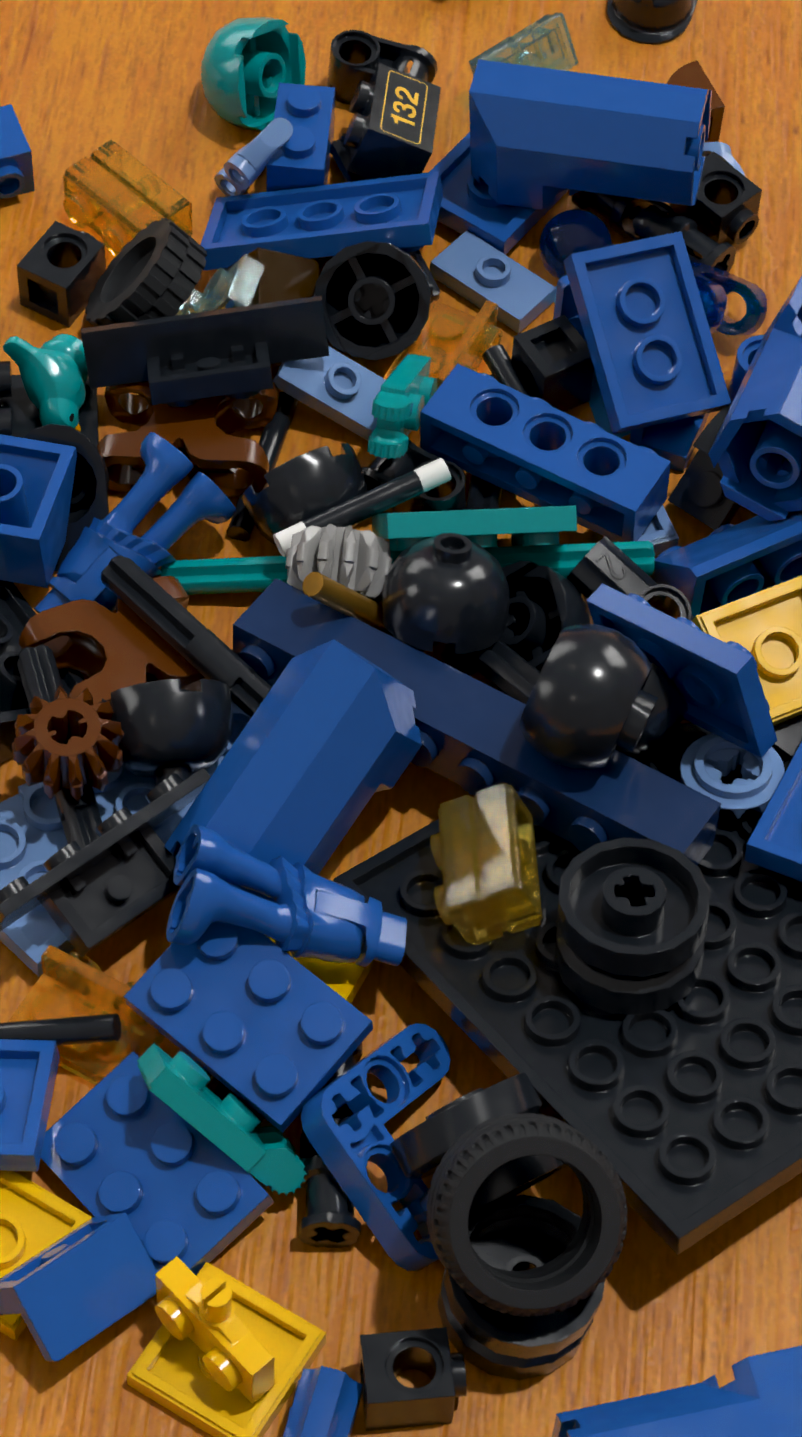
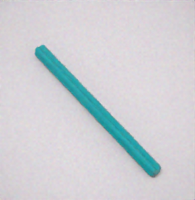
(257, 573)

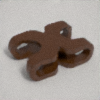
(196, 431)
(110, 646)

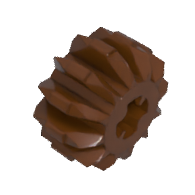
(68, 743)

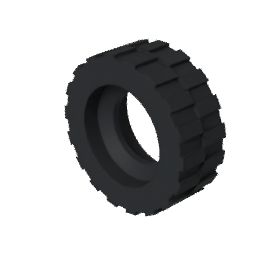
(148, 276)

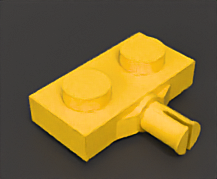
(210, 1321)

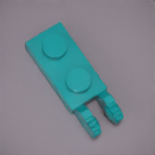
(400, 406)
(223, 1122)

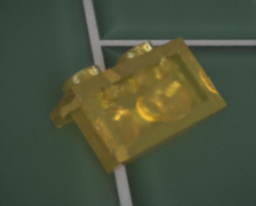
(453, 339)
(79, 988)

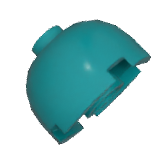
(247, 65)

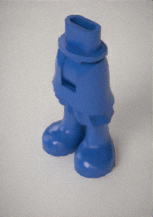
(113, 536)
(295, 905)

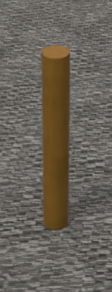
(344, 600)

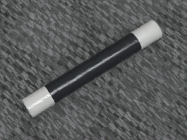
(372, 501)

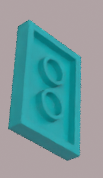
(481, 526)

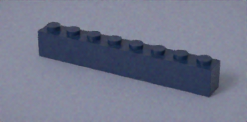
(476, 738)

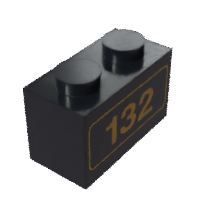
(391, 124)

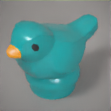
(52, 376)

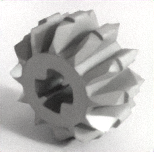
(342, 554)

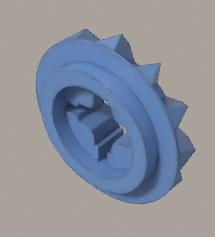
(715, 757)

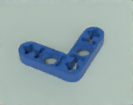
(365, 1138)

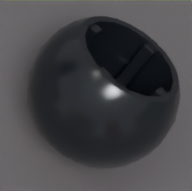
(589, 698)

